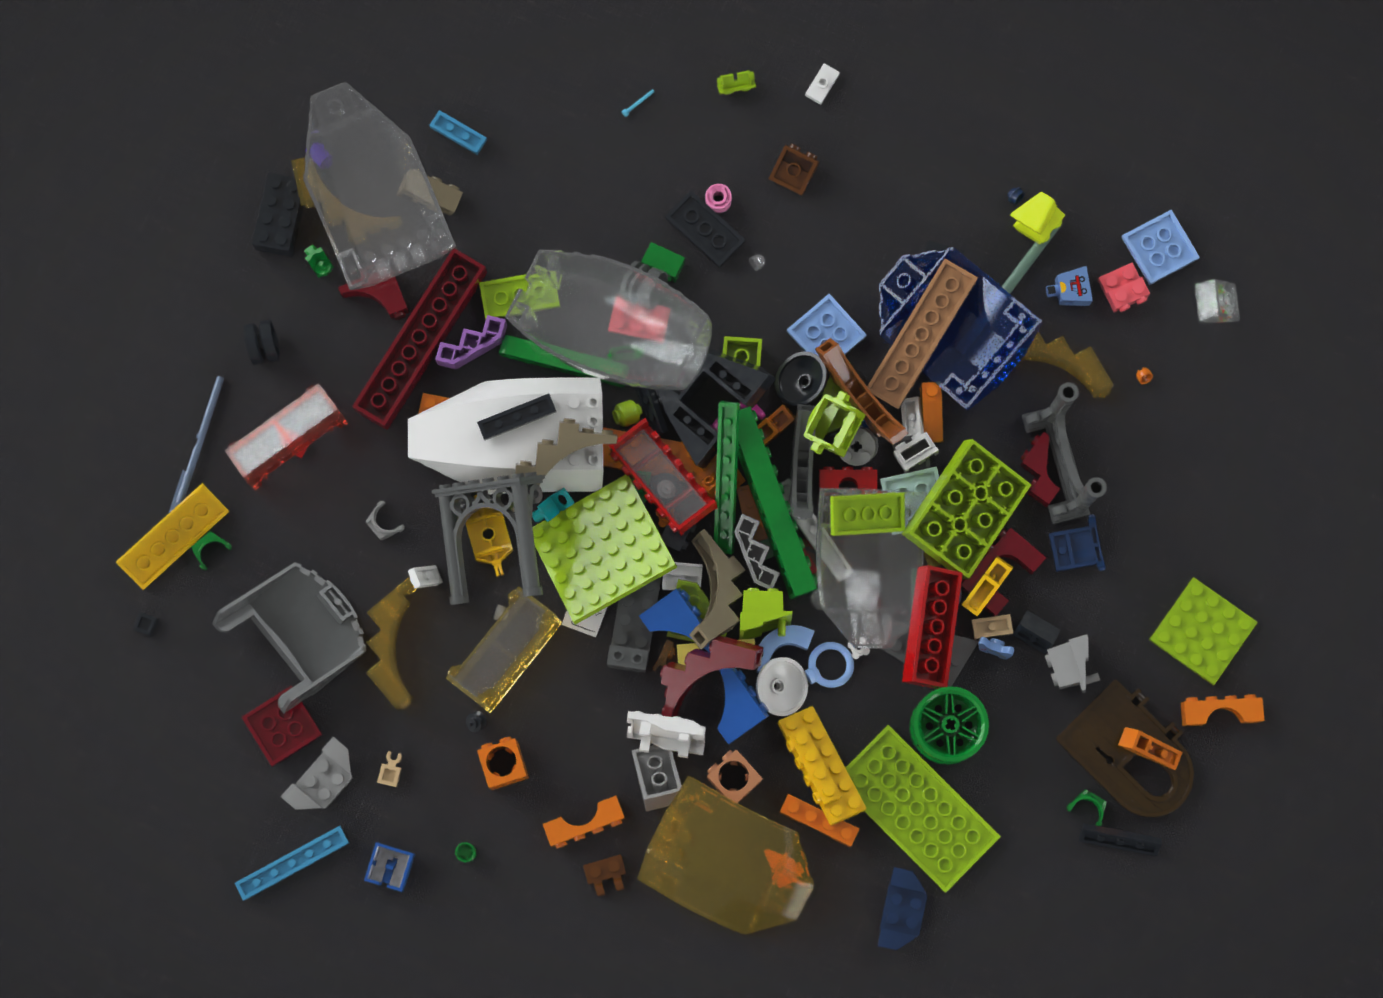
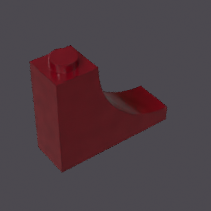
(385, 293)

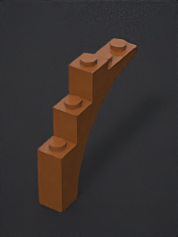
(846, 378)

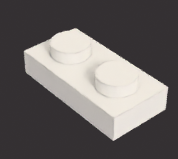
(912, 415)
(425, 576)

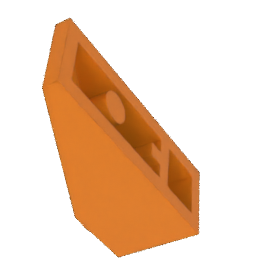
(932, 410)
(1150, 748)

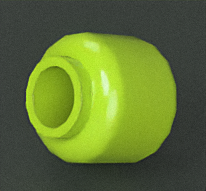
(627, 413)

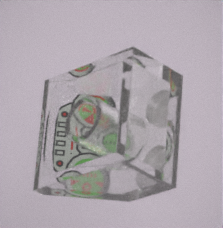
(1217, 301)

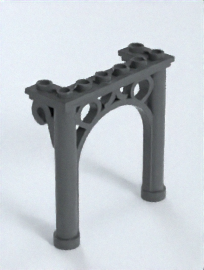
(1052, 419)
(458, 506)

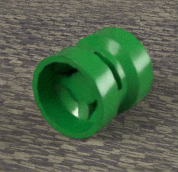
(462, 852)

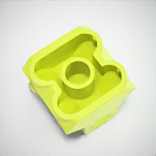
(1038, 218)

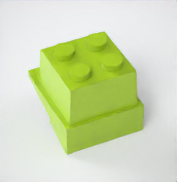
(763, 613)

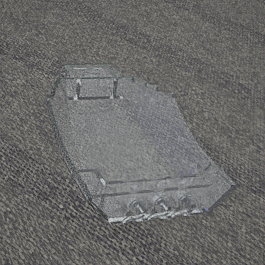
(370, 190)

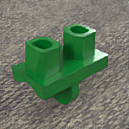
(318, 261)

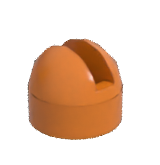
(1144, 376)

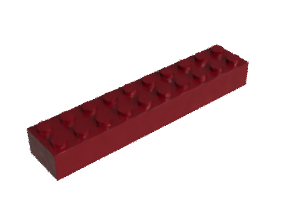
(420, 339)

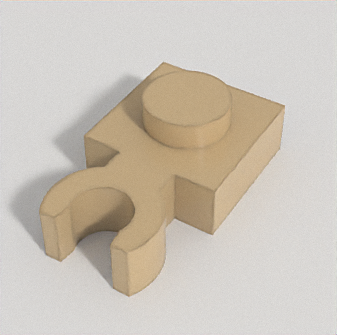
(389, 772)

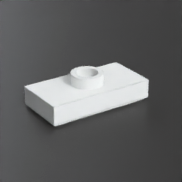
(822, 84)

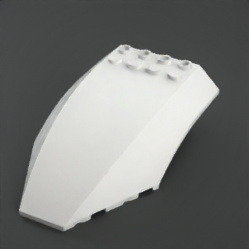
(452, 443)

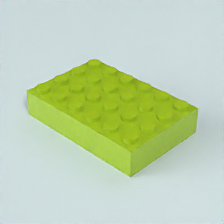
(966, 508)

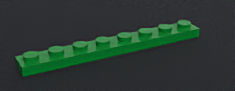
(726, 475)

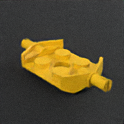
(491, 550)

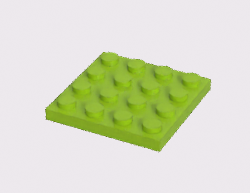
(1203, 631)

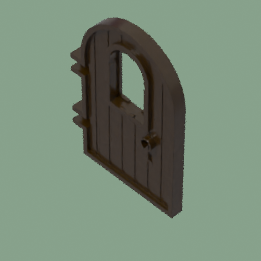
(1102, 727)

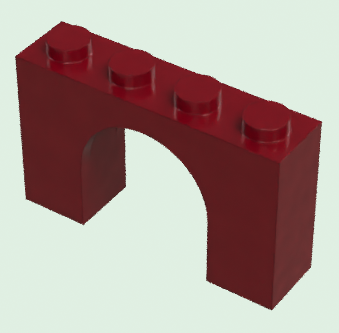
(1010, 546)

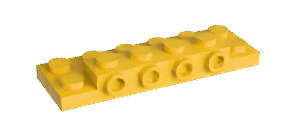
(821, 766)

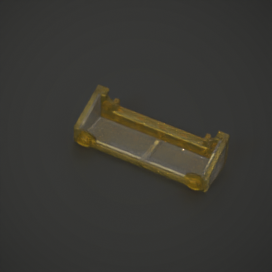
(505, 650)

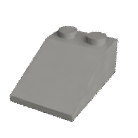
(656, 777)

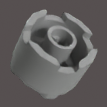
(868, 450)

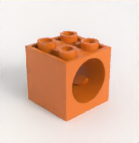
(518, 771)

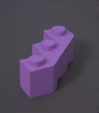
(472, 344)

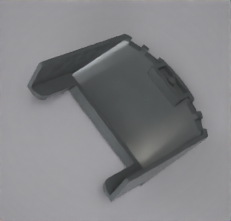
(306, 625)

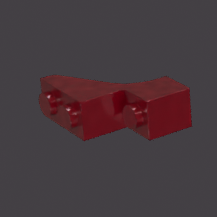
(1036, 463)

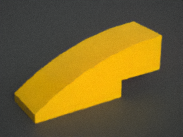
(987, 586)

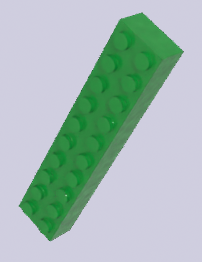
(773, 508)

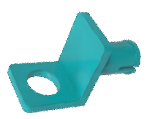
(552, 506)

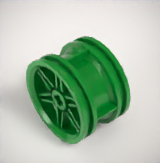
(947, 698)

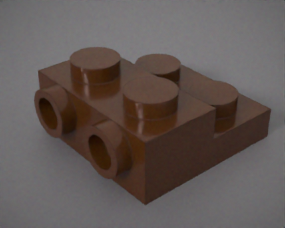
(794, 168)

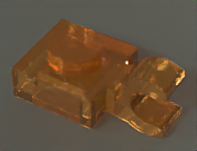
(667, 652)

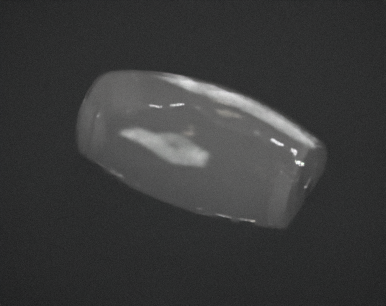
(599, 307)

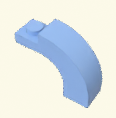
(795, 636)

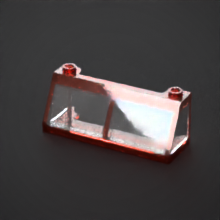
(284, 435)

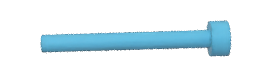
(626, 112)

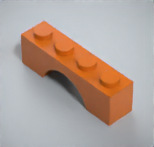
(1246, 709)
(608, 813)
(816, 819)

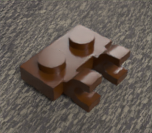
(604, 870)

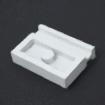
(684, 571)

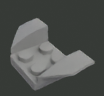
(322, 780)

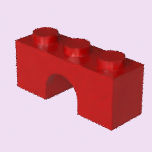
(861, 478)

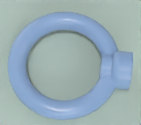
(813, 674)

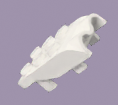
(667, 733)

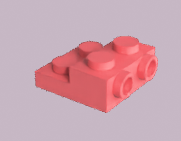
(1124, 288)

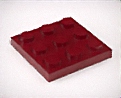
(279, 732)

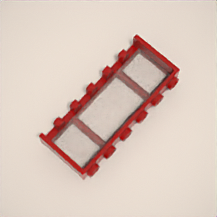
(661, 477)

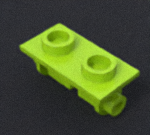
(728, 85)

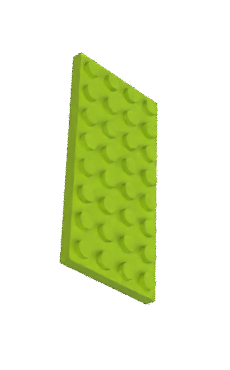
(919, 809)

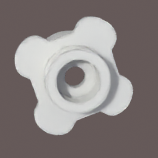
(856, 653)

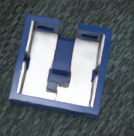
(389, 866)

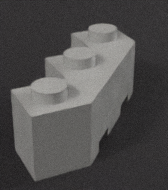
(755, 552)

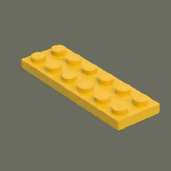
(172, 536)

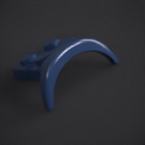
(1077, 547)

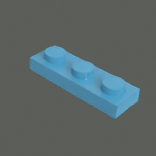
(458, 132)

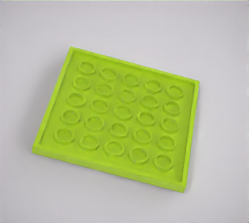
(602, 549)

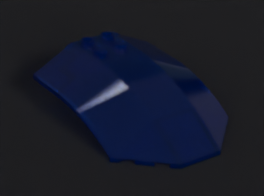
(984, 337)

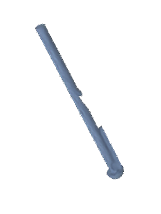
(186, 476)

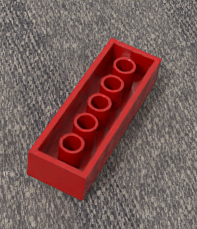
(932, 627)

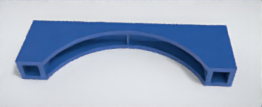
(741, 707)

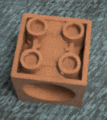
(734, 758)

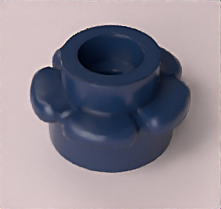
(1016, 195)

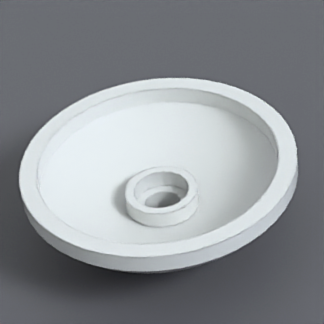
(790, 686)

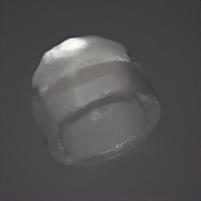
(757, 262)

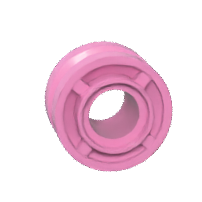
(722, 190)

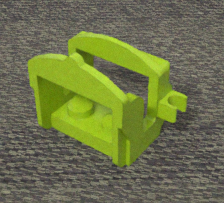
(822, 418)

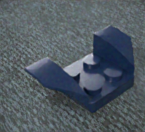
(902, 910)

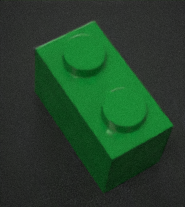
(665, 260)

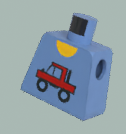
(1072, 288)

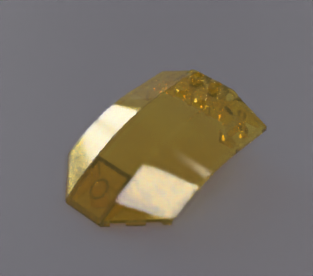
(727, 862)

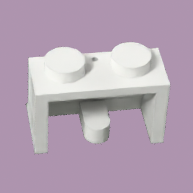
(920, 457)

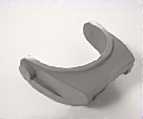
(381, 533)

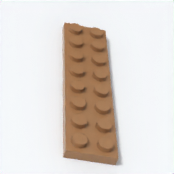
(921, 333)

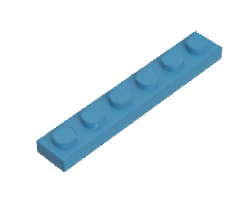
(292, 863)

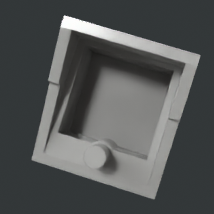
(1070, 664)

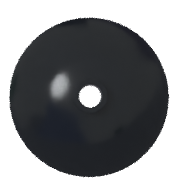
(794, 375)

